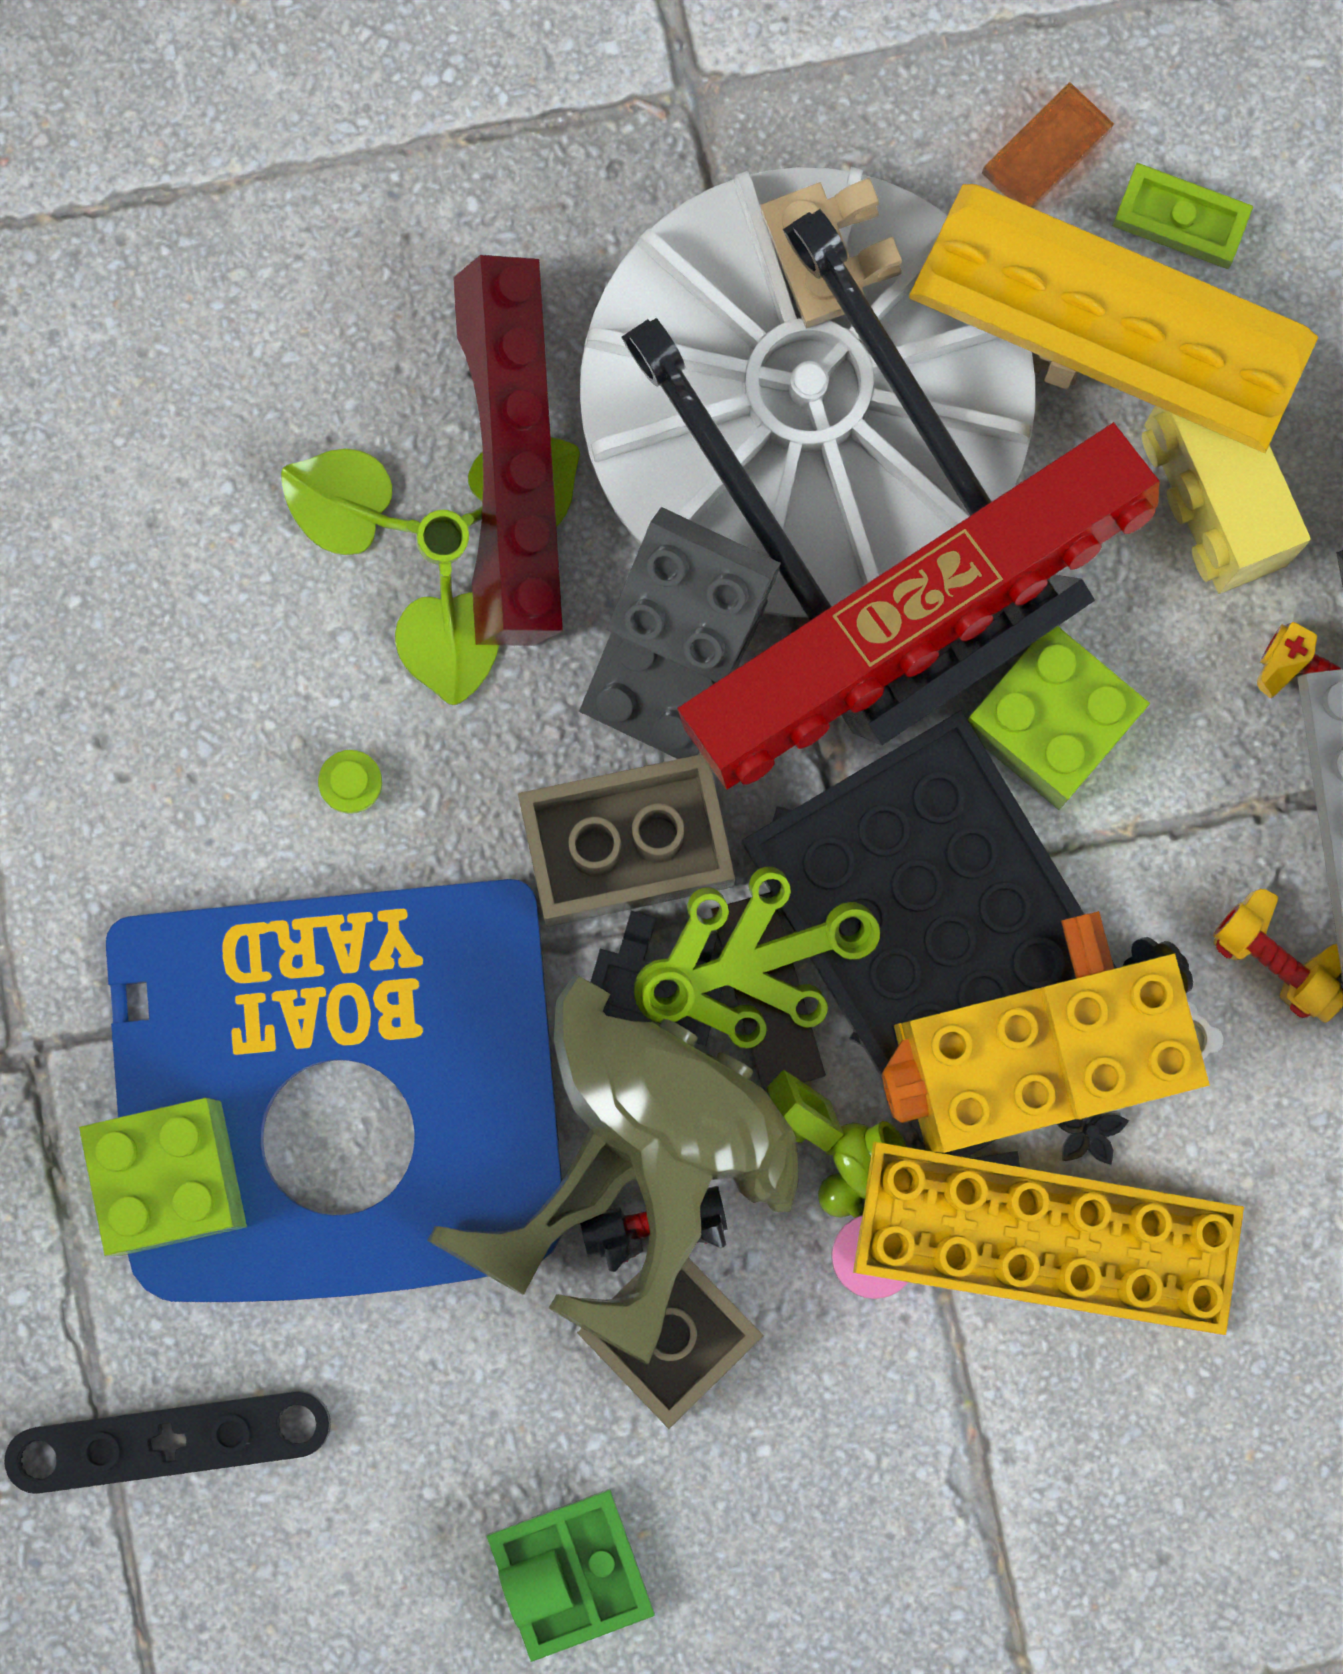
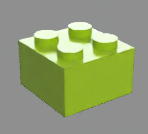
(1056, 716)
(162, 1177)

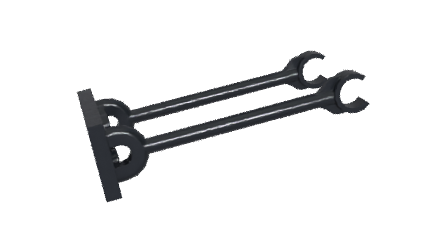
(958, 663)

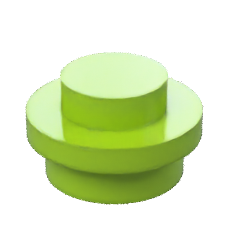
(350, 781)

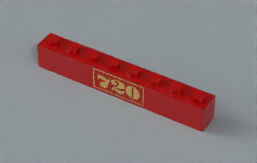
(921, 607)

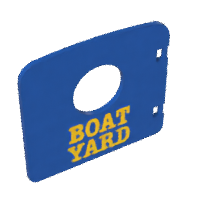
(410, 981)

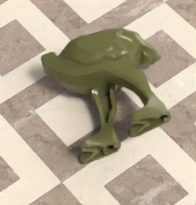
(654, 1117)

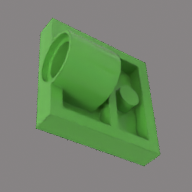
(570, 1575)

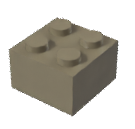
(696, 1347)

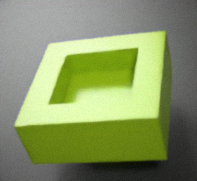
(805, 1111)

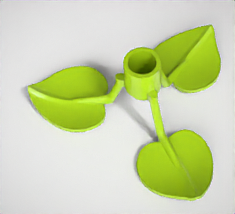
(337, 506)

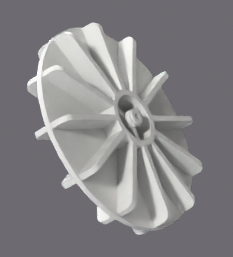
(796, 401)

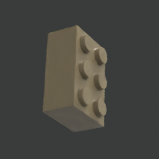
(626, 839)

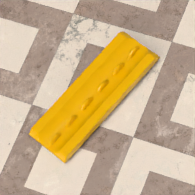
(1115, 315)
(1048, 1239)

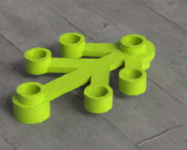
(745, 962)

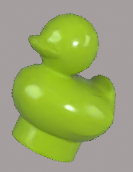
(843, 1192)

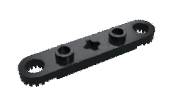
(121, 1447)

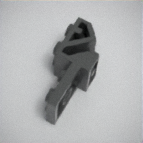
(677, 629)

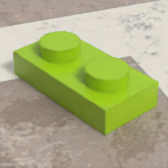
(1182, 216)

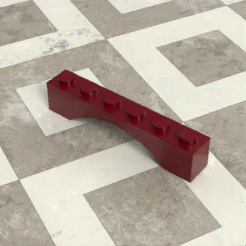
(518, 548)

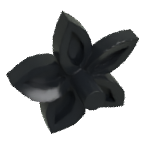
(1090, 1135)

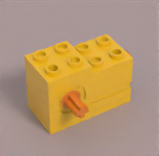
(1048, 1050)

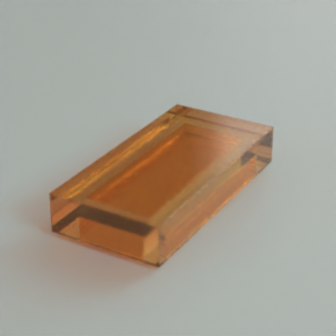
(1048, 147)

